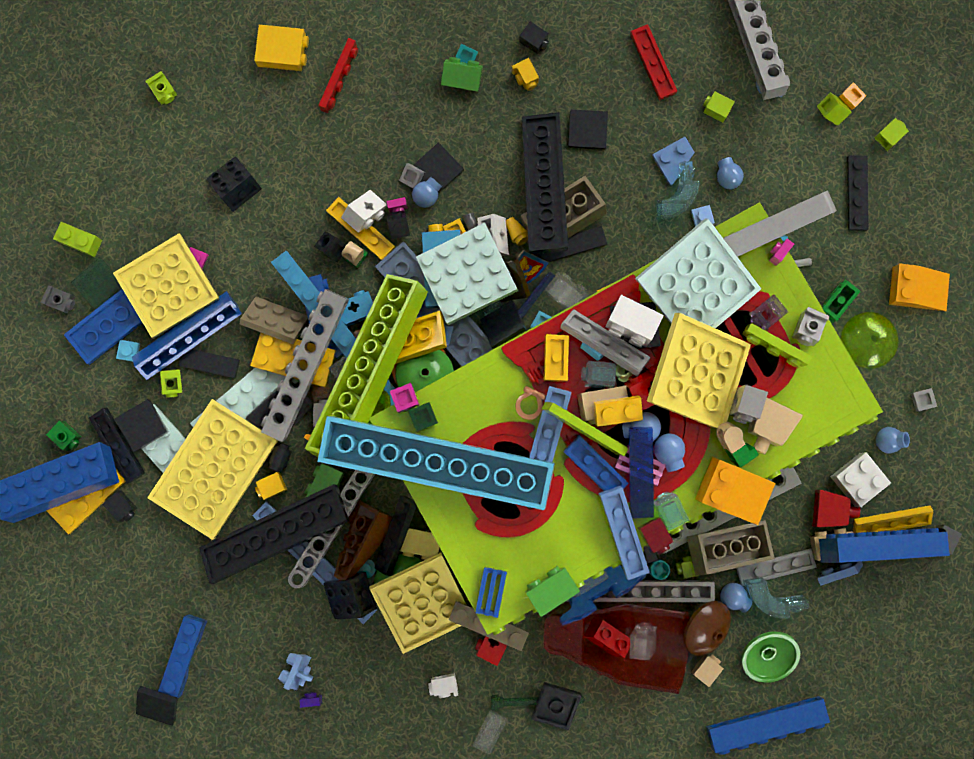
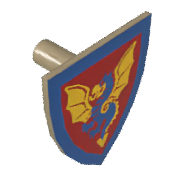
(531, 265)

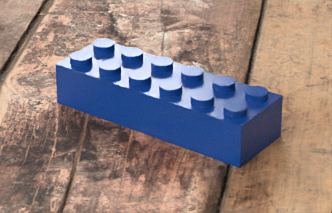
(57, 482)
(883, 545)

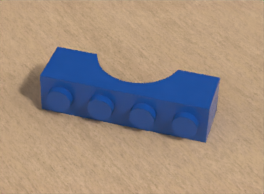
(181, 655)

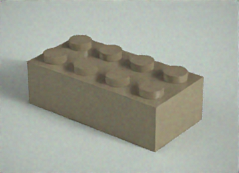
(582, 206)
(730, 548)

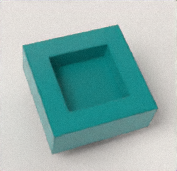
(466, 54)

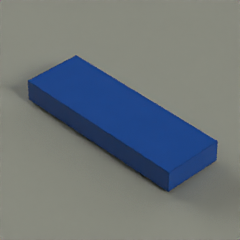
(594, 465)

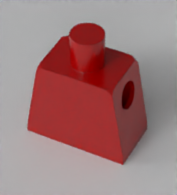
(832, 510)

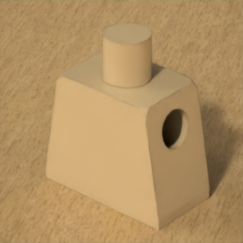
(773, 426)

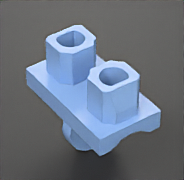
(298, 673)

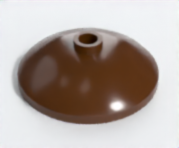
(707, 628)

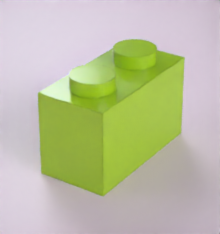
(77, 239)

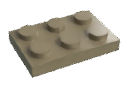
(274, 320)

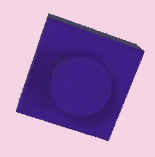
(310, 699)

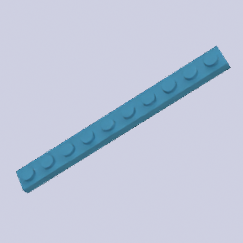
(308, 295)

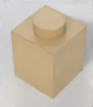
(707, 669)

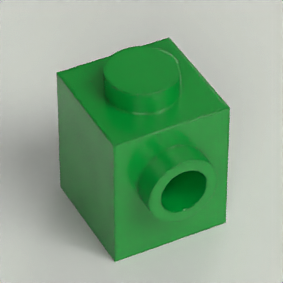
(64, 436)

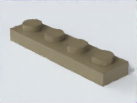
(466, 617)

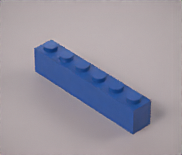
(185, 336)
(768, 724)

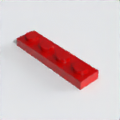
(653, 62)
(335, 83)

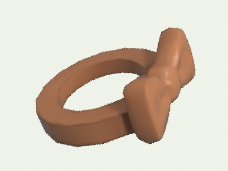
(527, 392)

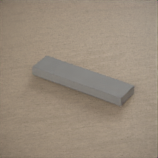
(605, 342)
(779, 566)

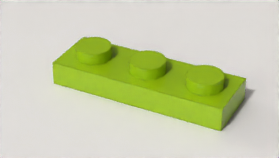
(776, 346)

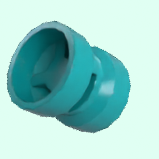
(661, 568)

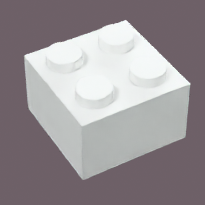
(633, 322)
(860, 479)

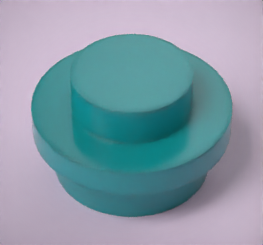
(368, 567)

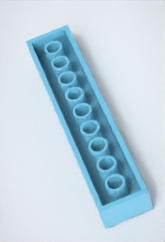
(436, 462)

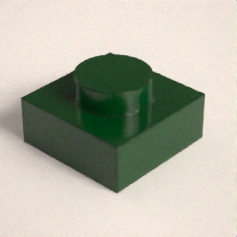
(423, 416)

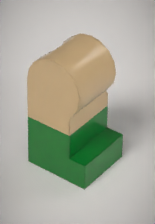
(354, 254)
(734, 445)

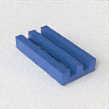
(487, 611)

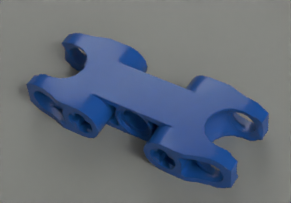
(584, 605)

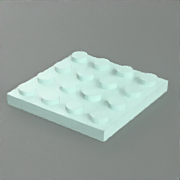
(466, 274)
(699, 278)

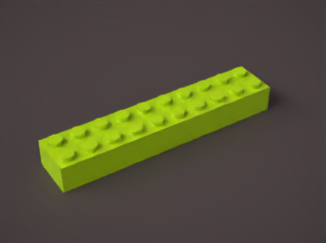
(372, 355)

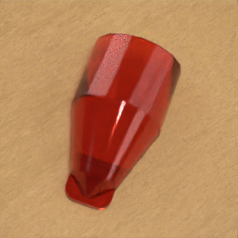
(661, 673)

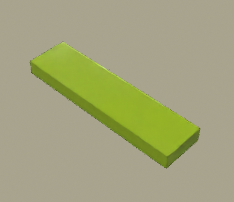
(584, 428)

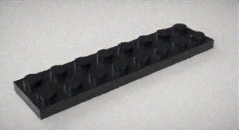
(544, 183)
(273, 534)

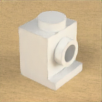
(443, 686)

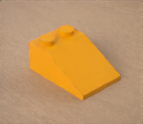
(919, 287)
(735, 491)

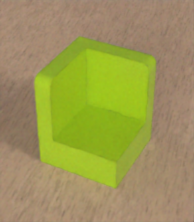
(834, 109)

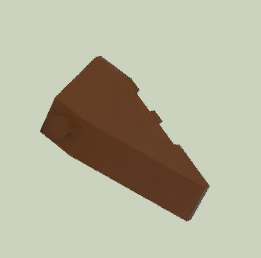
(364, 536)

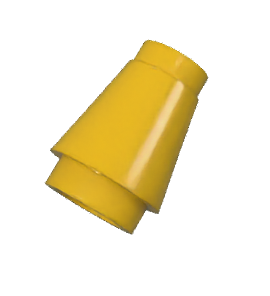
(516, 231)

